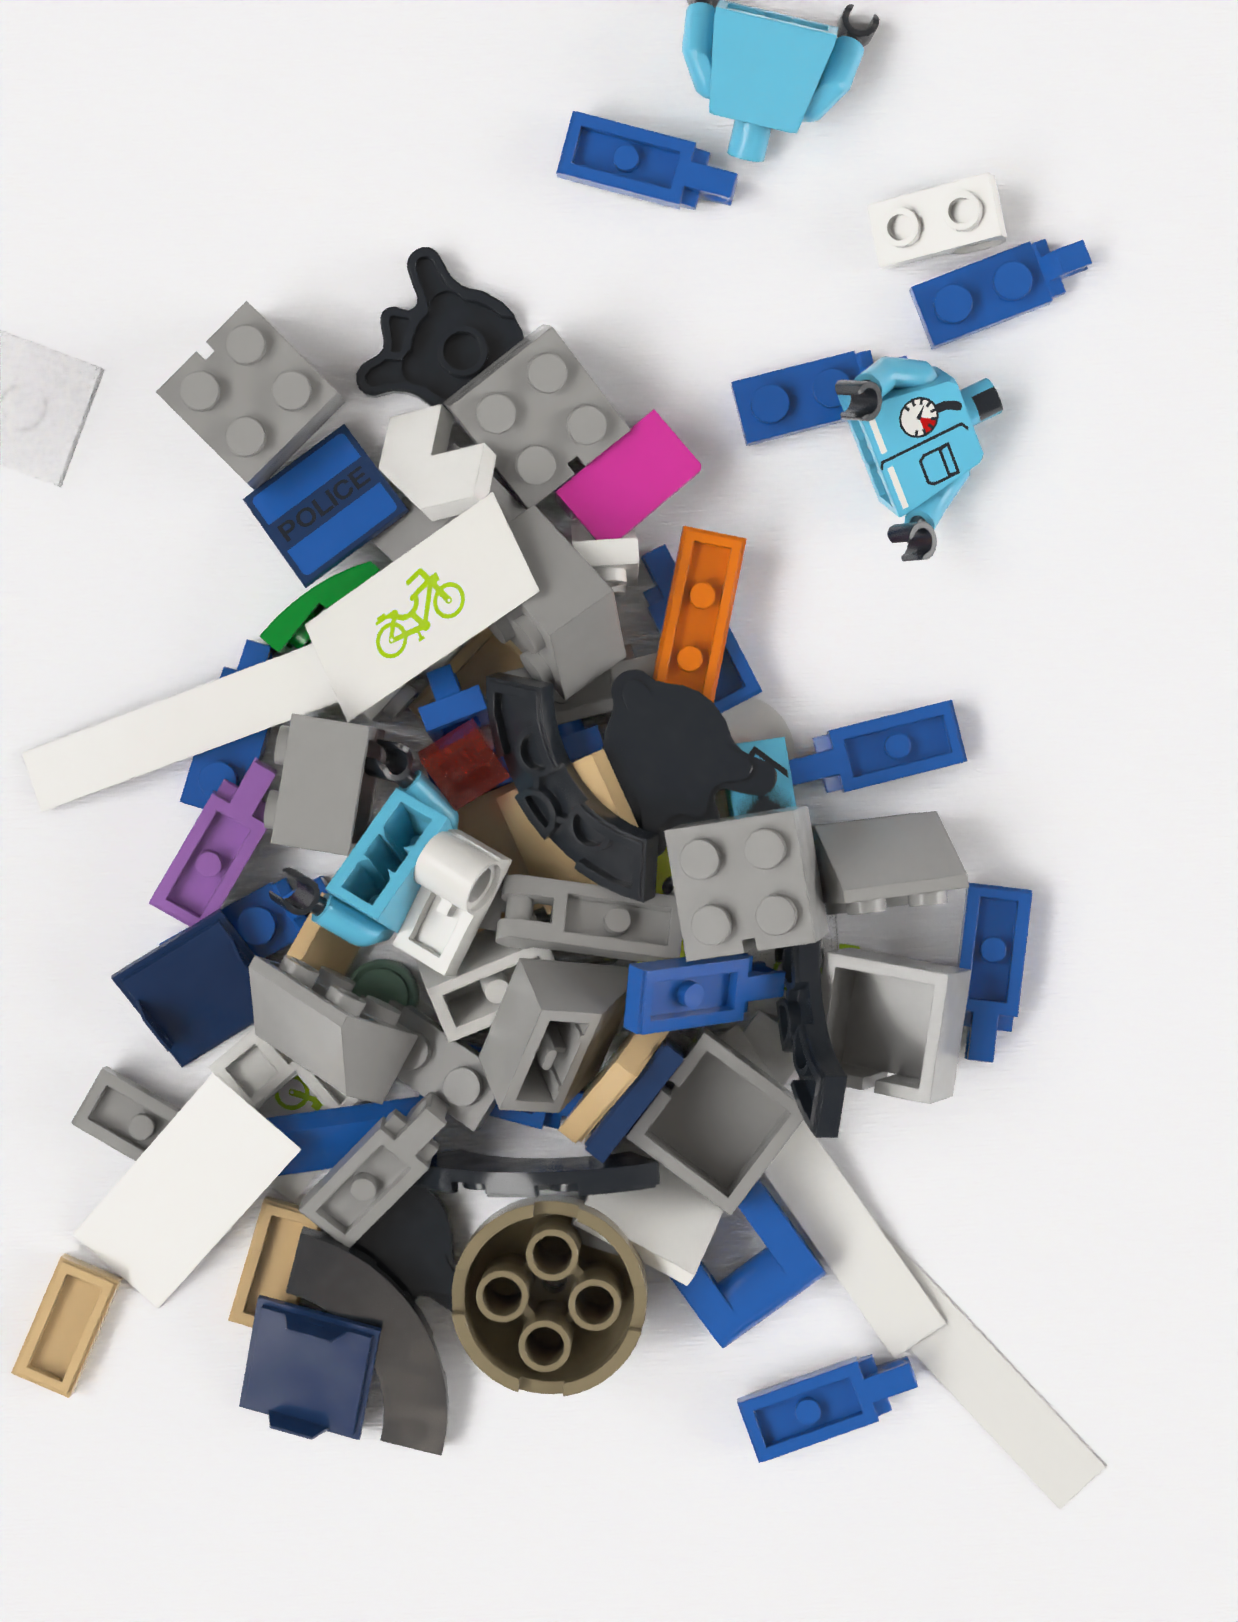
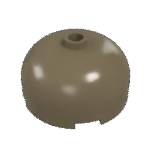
(540, 1333)

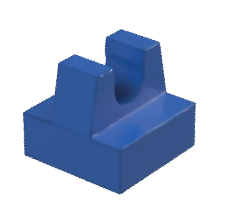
(452, 704)

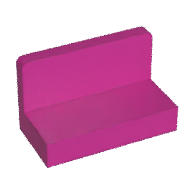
(629, 479)

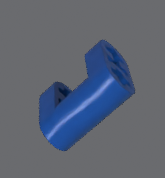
(762, 1282)

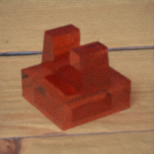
(463, 764)

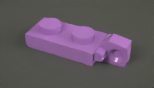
(216, 848)

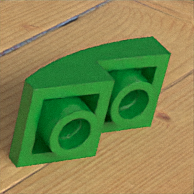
(289, 627)

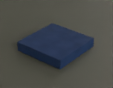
(634, 1100)

